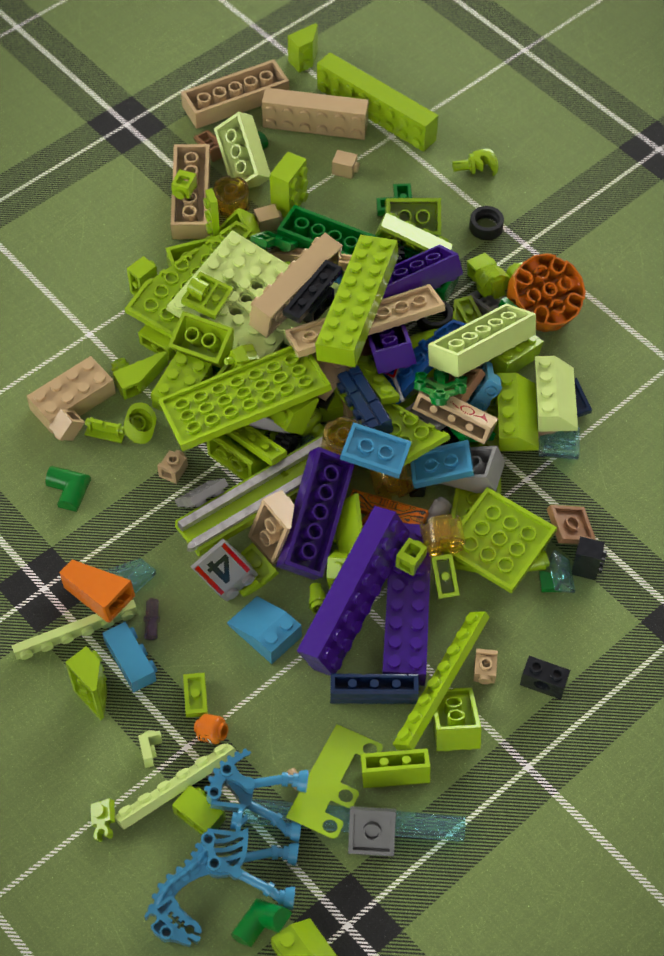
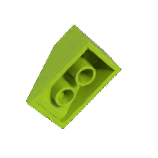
(457, 721)

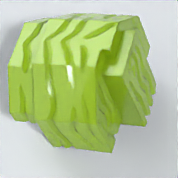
(491, 280)

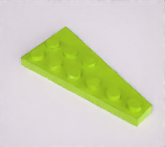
(411, 428)

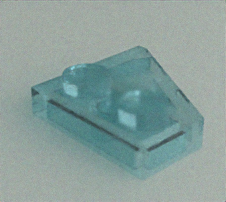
(560, 445)
(137, 571)

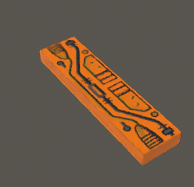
(407, 513)

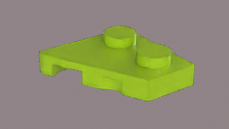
(465, 310)

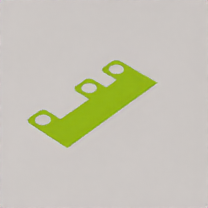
(325, 781)

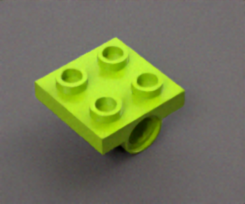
(206, 295)

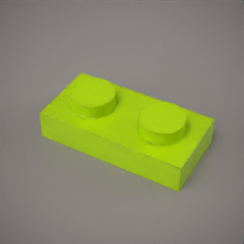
(195, 694)

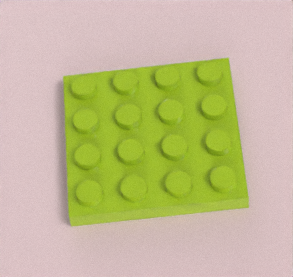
(502, 539)

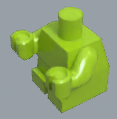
(241, 355)

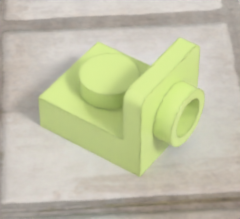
(147, 742)

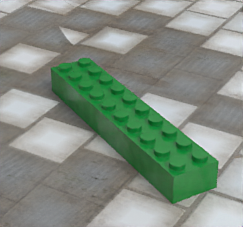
(307, 225)

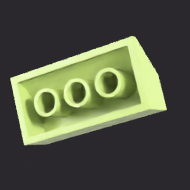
(242, 149)
(555, 395)

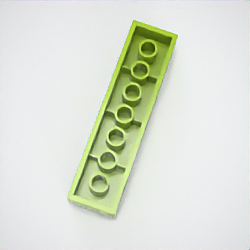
(385, 106)
(357, 301)

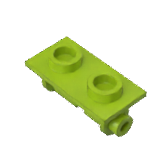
(104, 430)

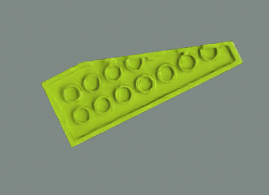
(151, 300)

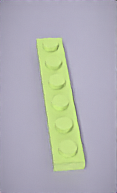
(67, 633)
(170, 788)

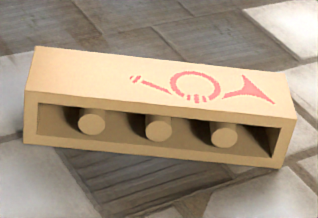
(458, 416)

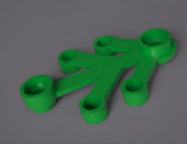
(439, 396)

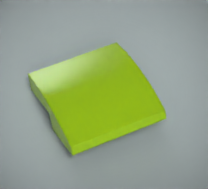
(262, 567)

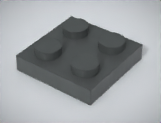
(371, 831)

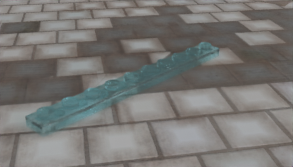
(407, 823)

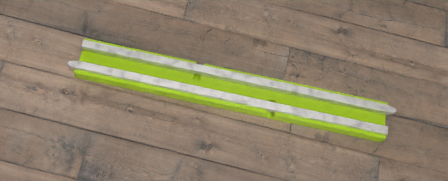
(238, 506)

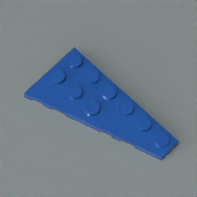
(406, 376)

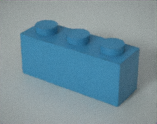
(130, 656)

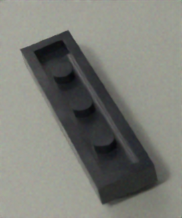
(312, 291)

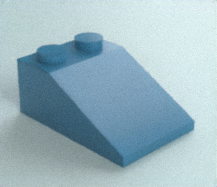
(266, 628)

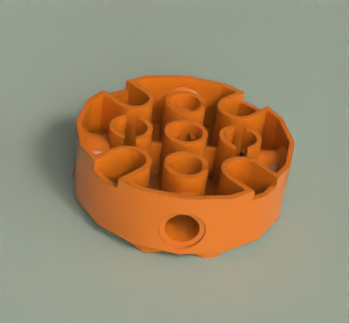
(548, 289)

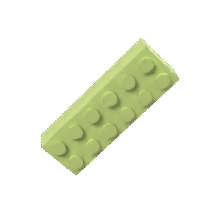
(481, 340)

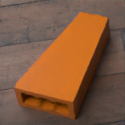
(97, 589)

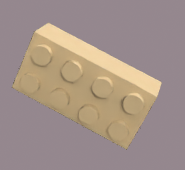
(75, 390)

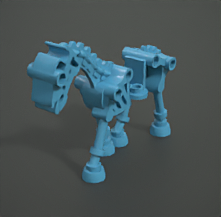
(206, 859)

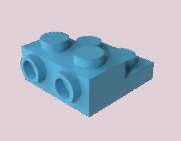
(487, 389)

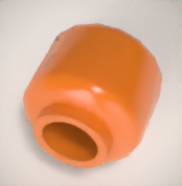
(211, 729)

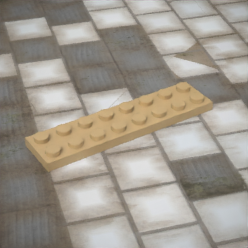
(391, 313)

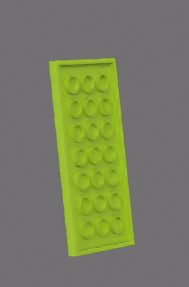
(242, 396)

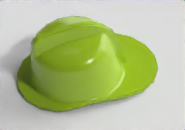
(140, 423)

